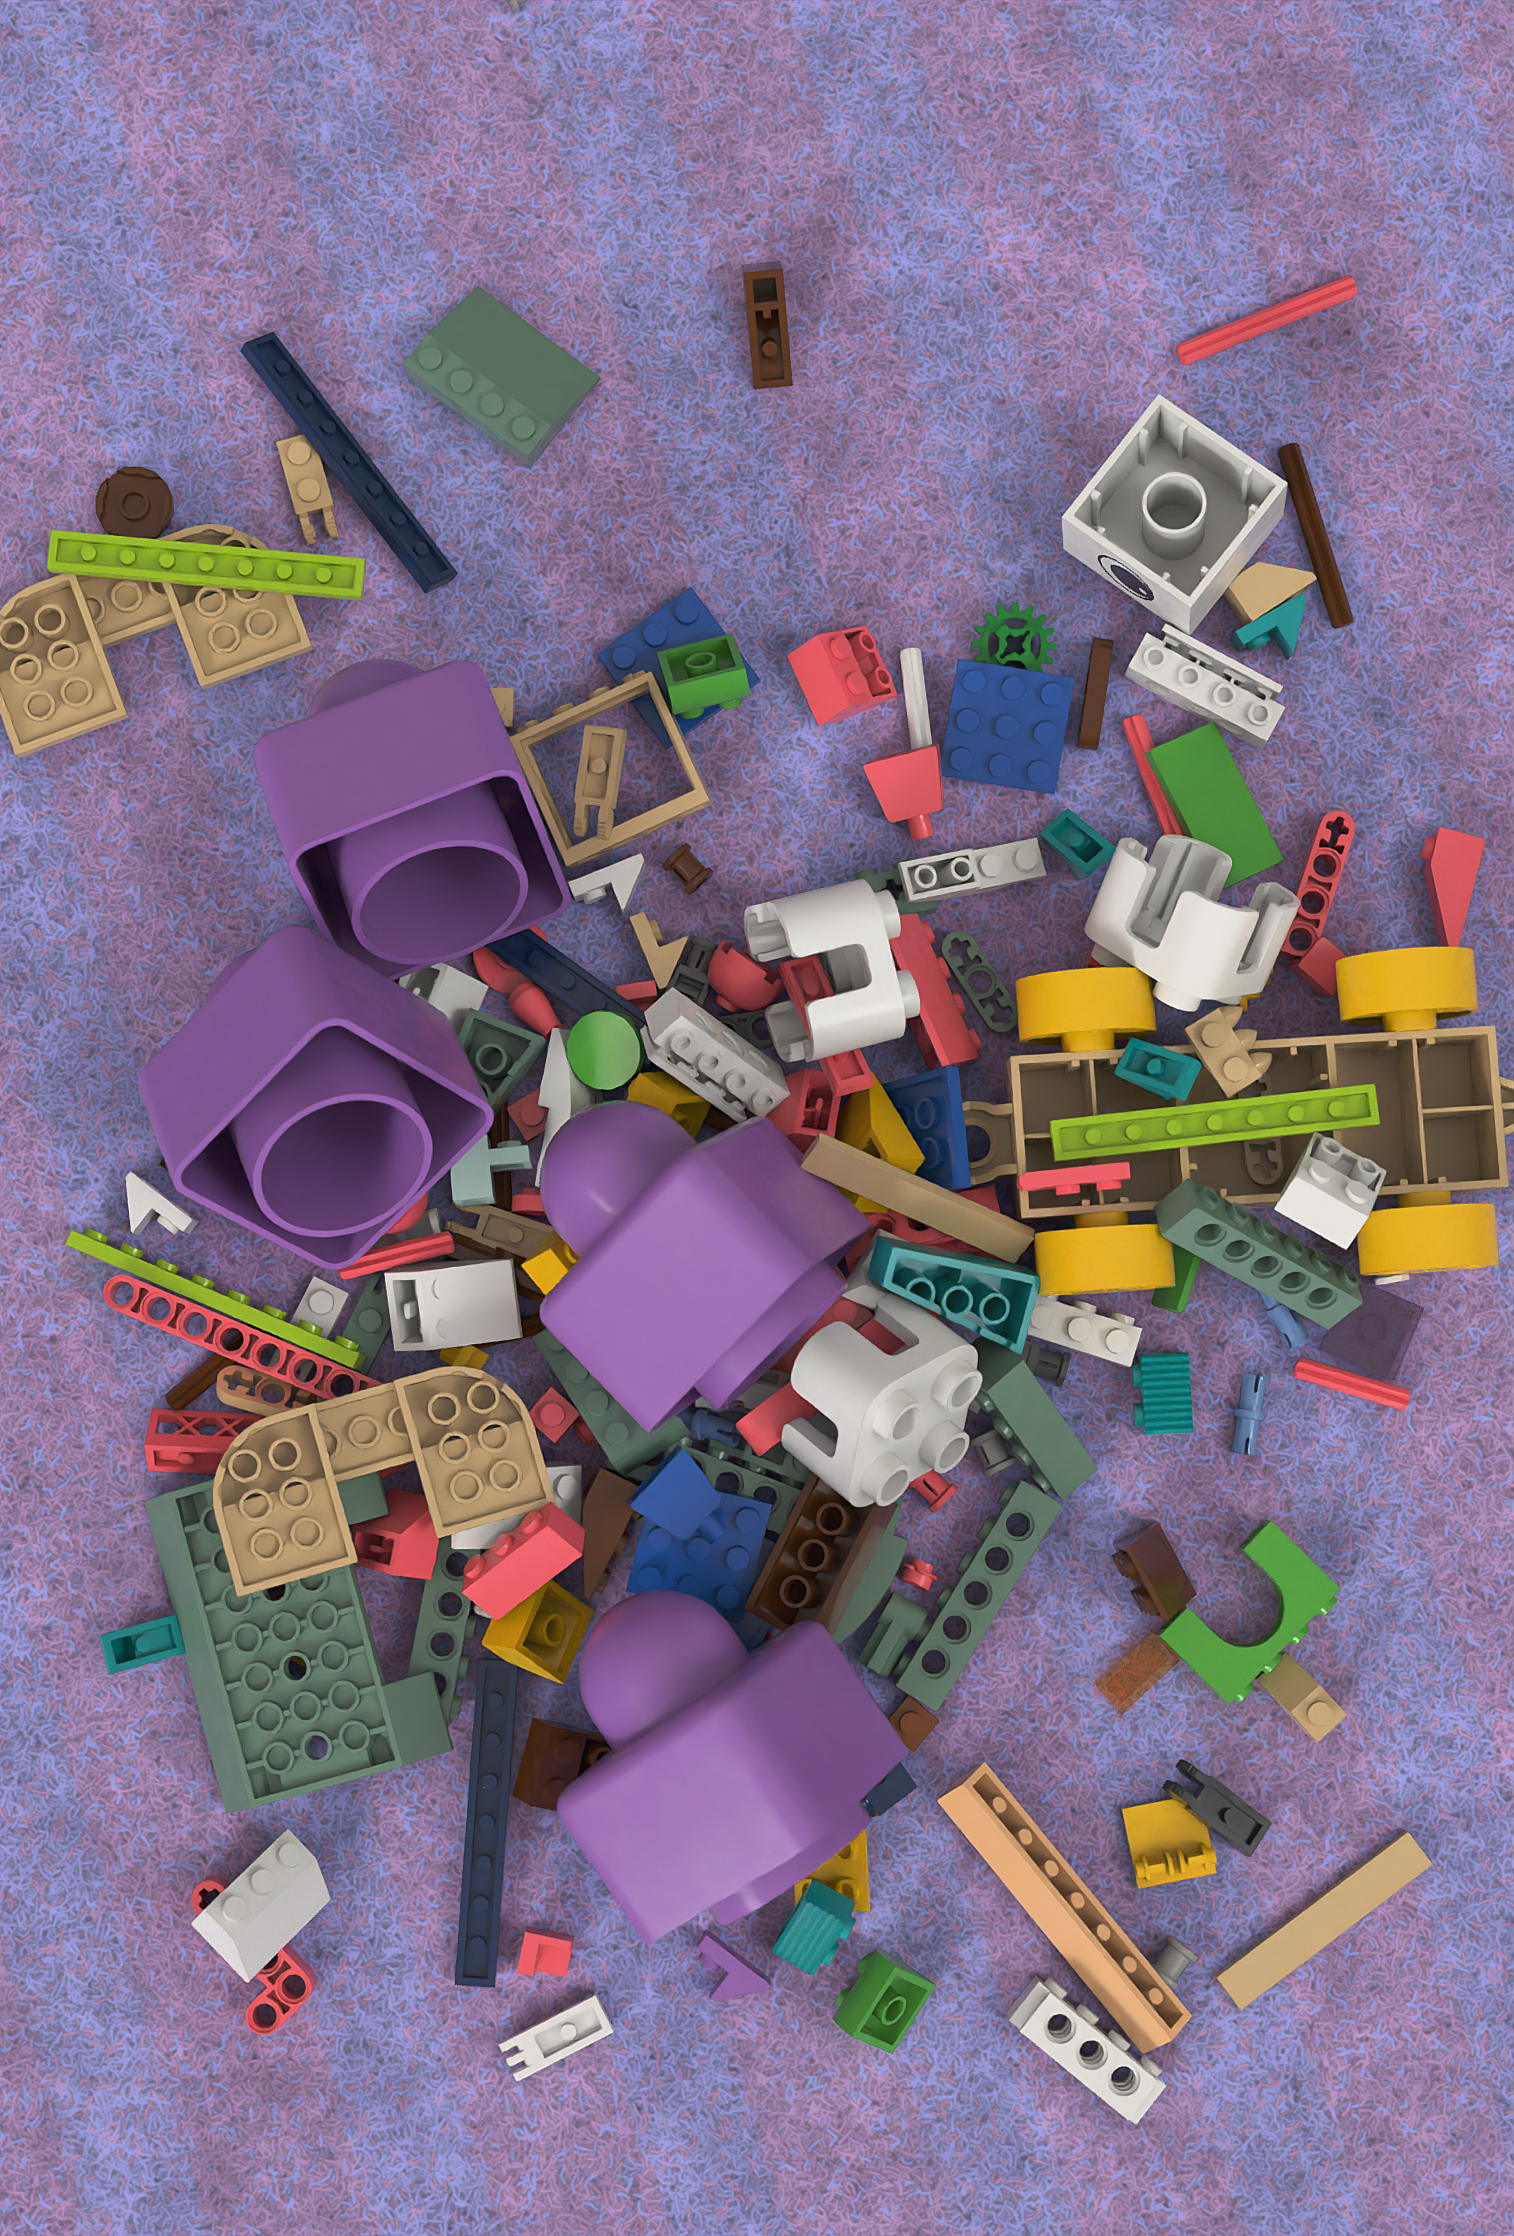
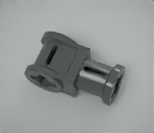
(691, 980)
(1033, 1354)

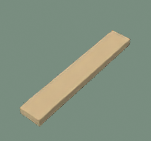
(917, 1198)
(1323, 1920)

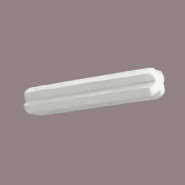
(915, 697)

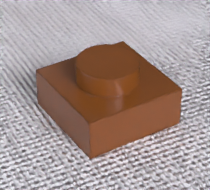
(912, 1722)

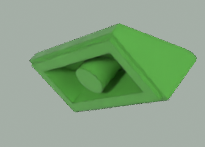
(1176, 1298)

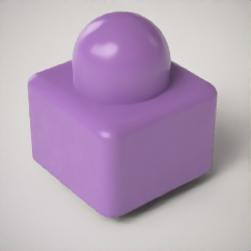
(409, 816)
(312, 1098)
(688, 1252)
(721, 1762)

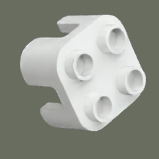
(1173, 928)
(851, 935)
(890, 1411)

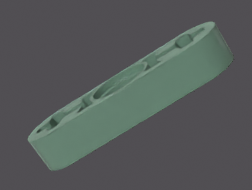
(963, 980)

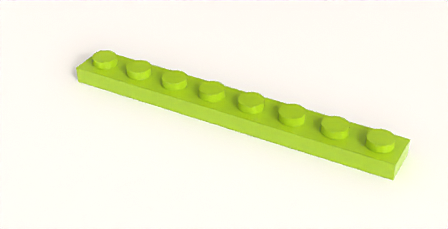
(206, 565)
(1214, 1123)
(233, 1304)

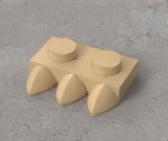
(1226, 1050)

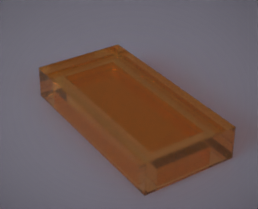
(1136, 1672)

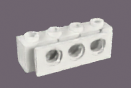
(1204, 689)
(712, 1054)
(1128, 2097)

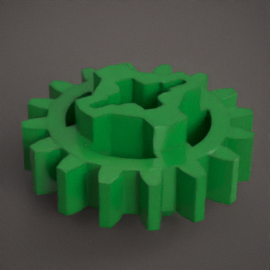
(1001, 631)

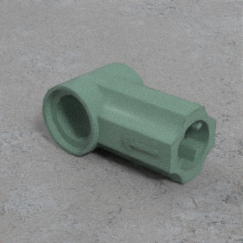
(895, 1627)

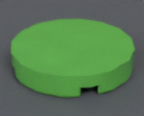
(605, 1049)

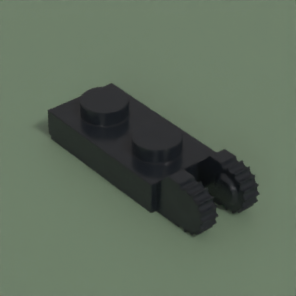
(1220, 1809)

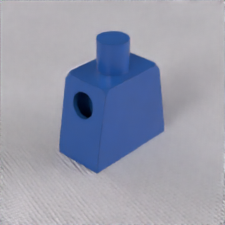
(679, 1498)

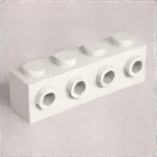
(1084, 1331)

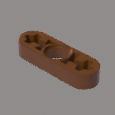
(1095, 693)

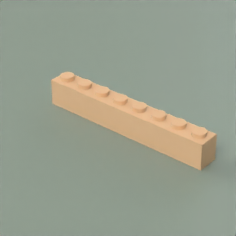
(1064, 1908)

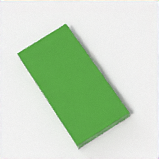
(1214, 800)

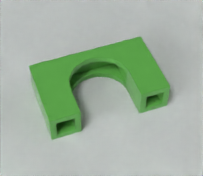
(1301, 1594)

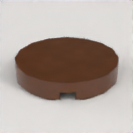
(144, 515)

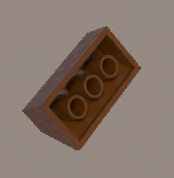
(818, 1558)

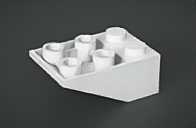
(452, 1303)

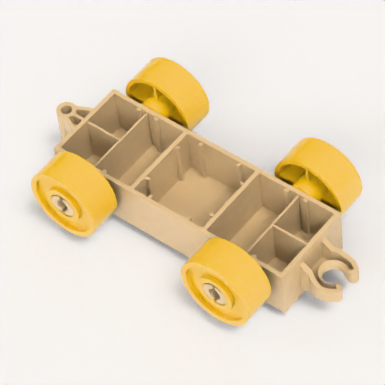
(1435, 1138)

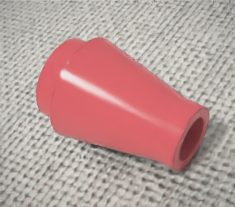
(534, 1009)

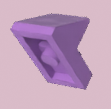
(740, 1975)

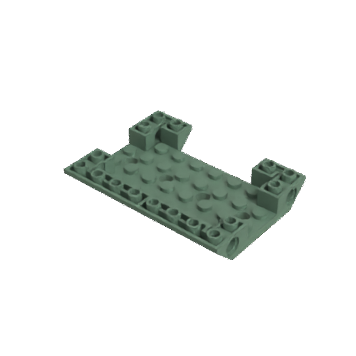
(240, 1653)

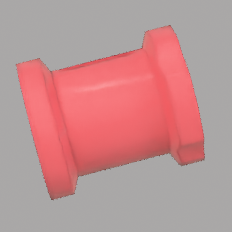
(933, 1489)

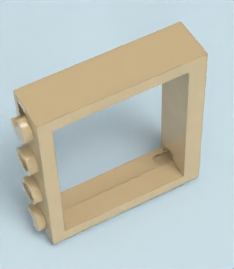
(570, 716)

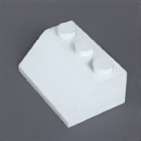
(265, 1906)

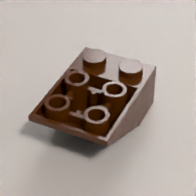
(604, 1521)
(1155, 1572)
(554, 1759)

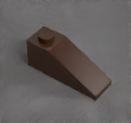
(767, 324)

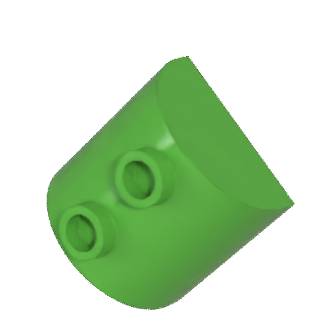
(704, 676)
(882, 2001)

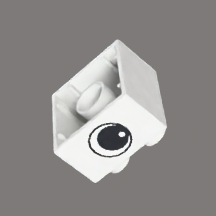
(1173, 515)

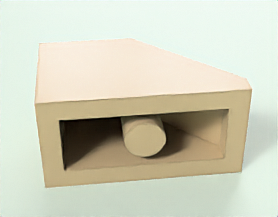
(1264, 588)
(1302, 1698)

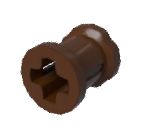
(687, 868)

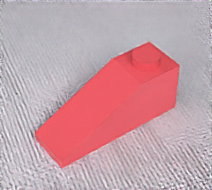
(1450, 879)

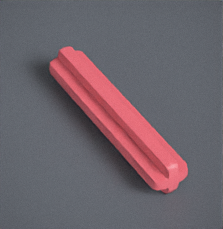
(400, 1254)
(1351, 1383)

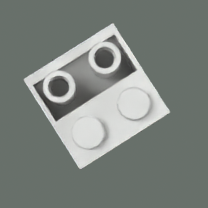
(447, 991)
(1331, 1190)

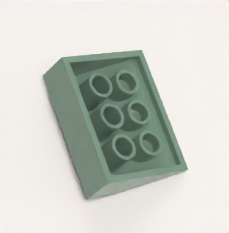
(501, 375)

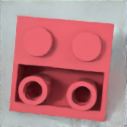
(841, 674)
(808, 1109)
(401, 1541)

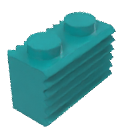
(1163, 1393)
(814, 1927)

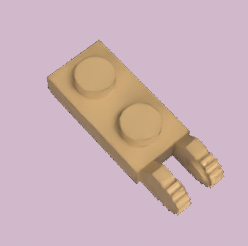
(307, 484)
(598, 778)
(502, 1230)

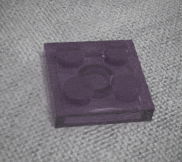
(1375, 1332)

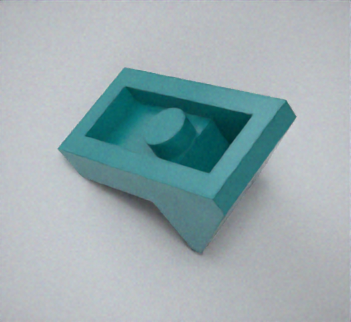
(1280, 622)
(1077, 843)
(1158, 1069)
(142, 1644)

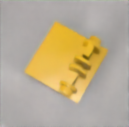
(1167, 1843)
(844, 1873)

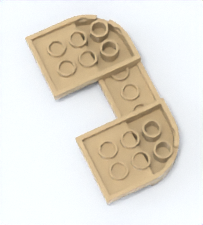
(58, 630)
(280, 1475)

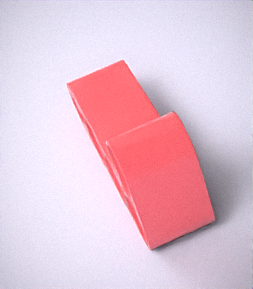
(1319, 887)
(272, 1975)

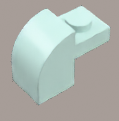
(474, 1173)

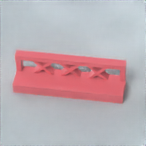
(188, 1449)

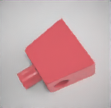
(909, 787)

